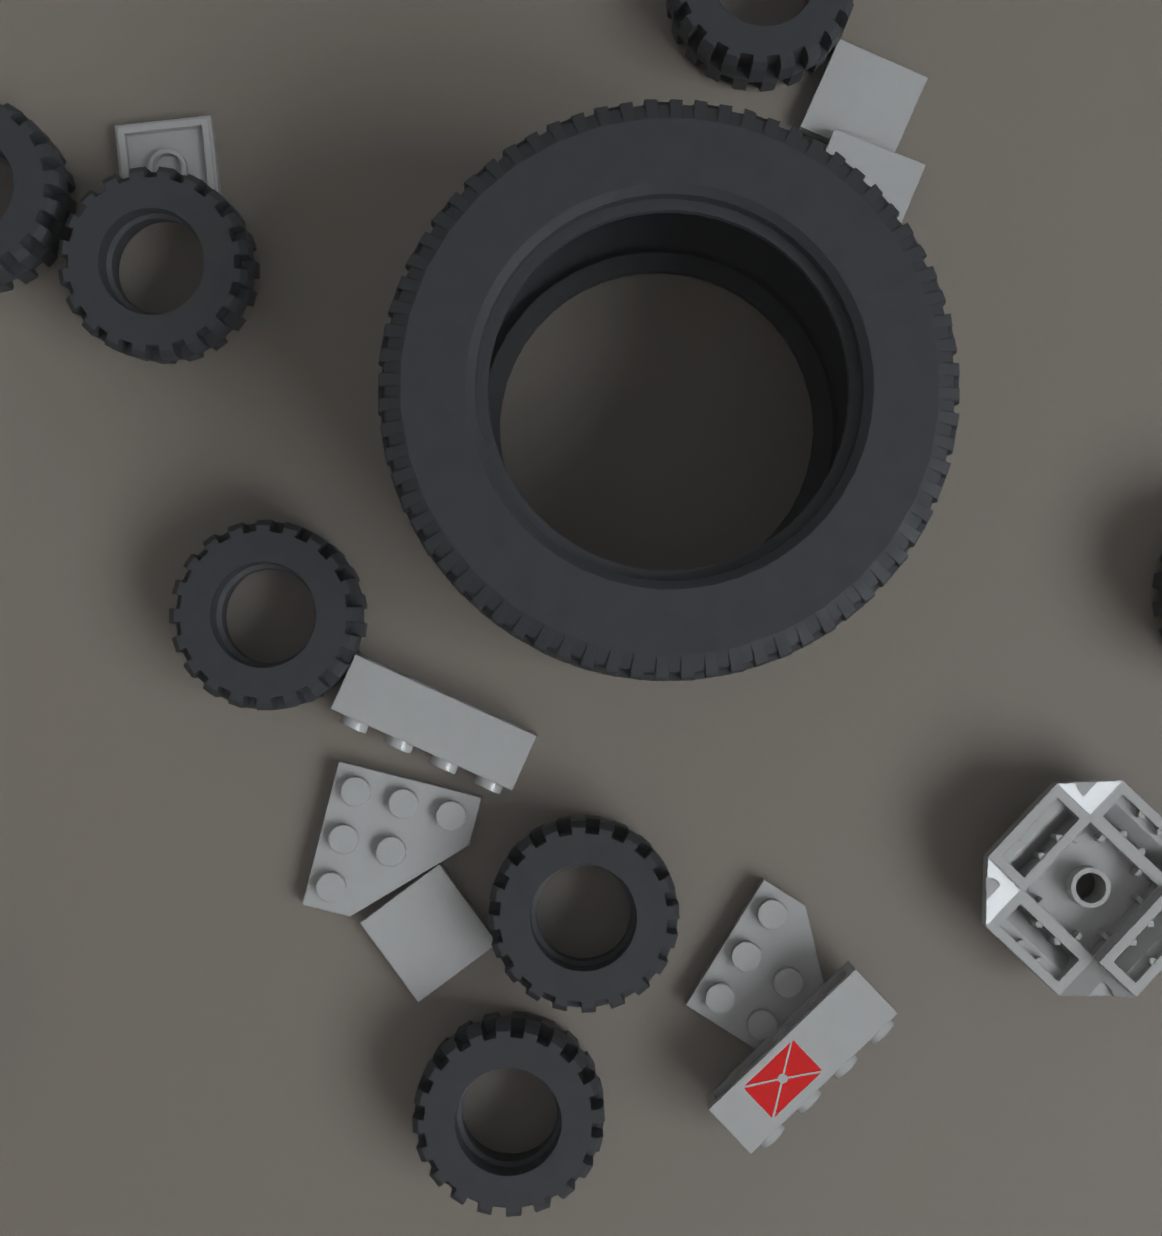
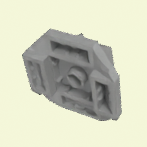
(1031, 901)

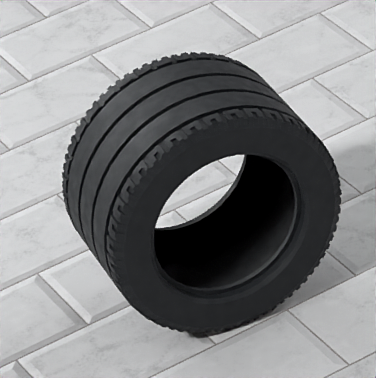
(708, 202)

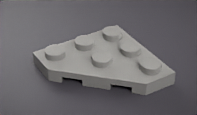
(382, 835)
(760, 968)

